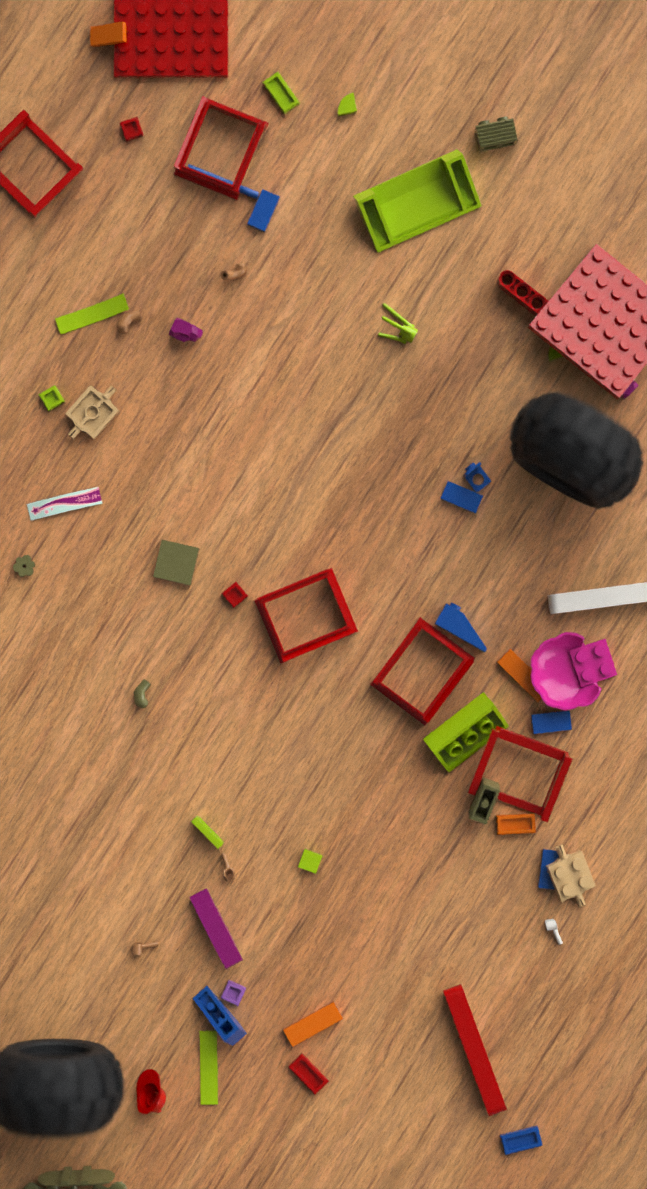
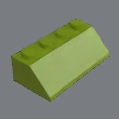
(465, 732)

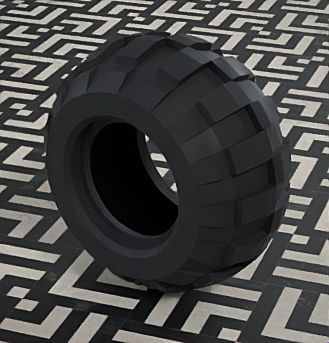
(576, 450)
(58, 1087)

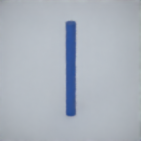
(244, 190)

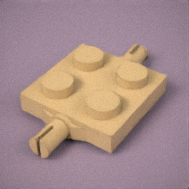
(92, 412)
(570, 875)

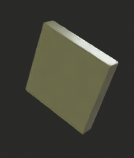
(176, 562)

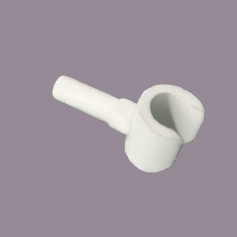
(552, 925)

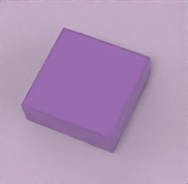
(233, 992)

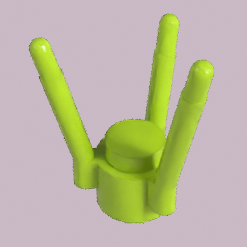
(406, 331)

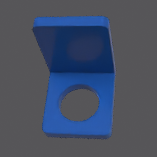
(472, 470)

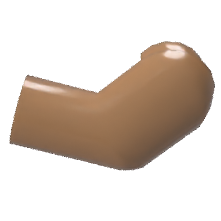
(233, 275)
(126, 319)

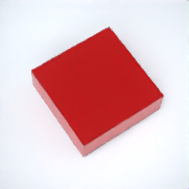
(131, 129)
(234, 594)

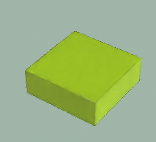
(51, 398)
(310, 861)

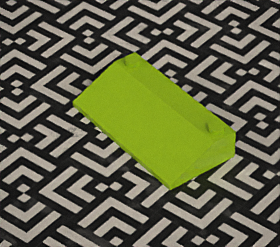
(417, 200)

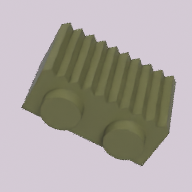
(496, 134)
(484, 801)

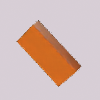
(108, 34)
(515, 824)

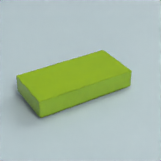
(281, 93)
(208, 832)

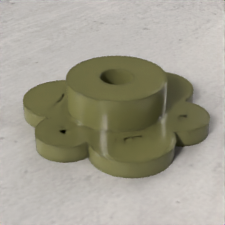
(25, 560)

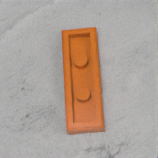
(519, 672)
(313, 1024)

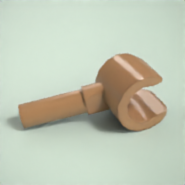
(228, 870)
(137, 947)

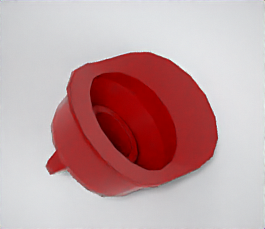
(149, 1092)

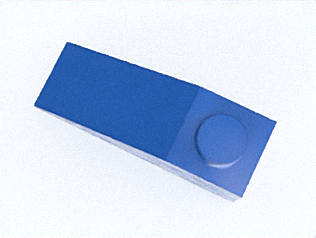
(456, 623)
(219, 1016)

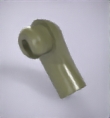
(139, 694)

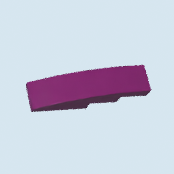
(216, 928)

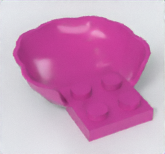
(568, 670)

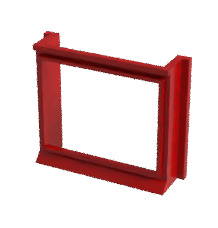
(7, 135)
(204, 180)
(284, 656)
(424, 717)
(518, 739)

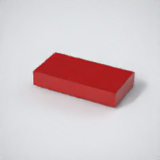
(308, 1073)

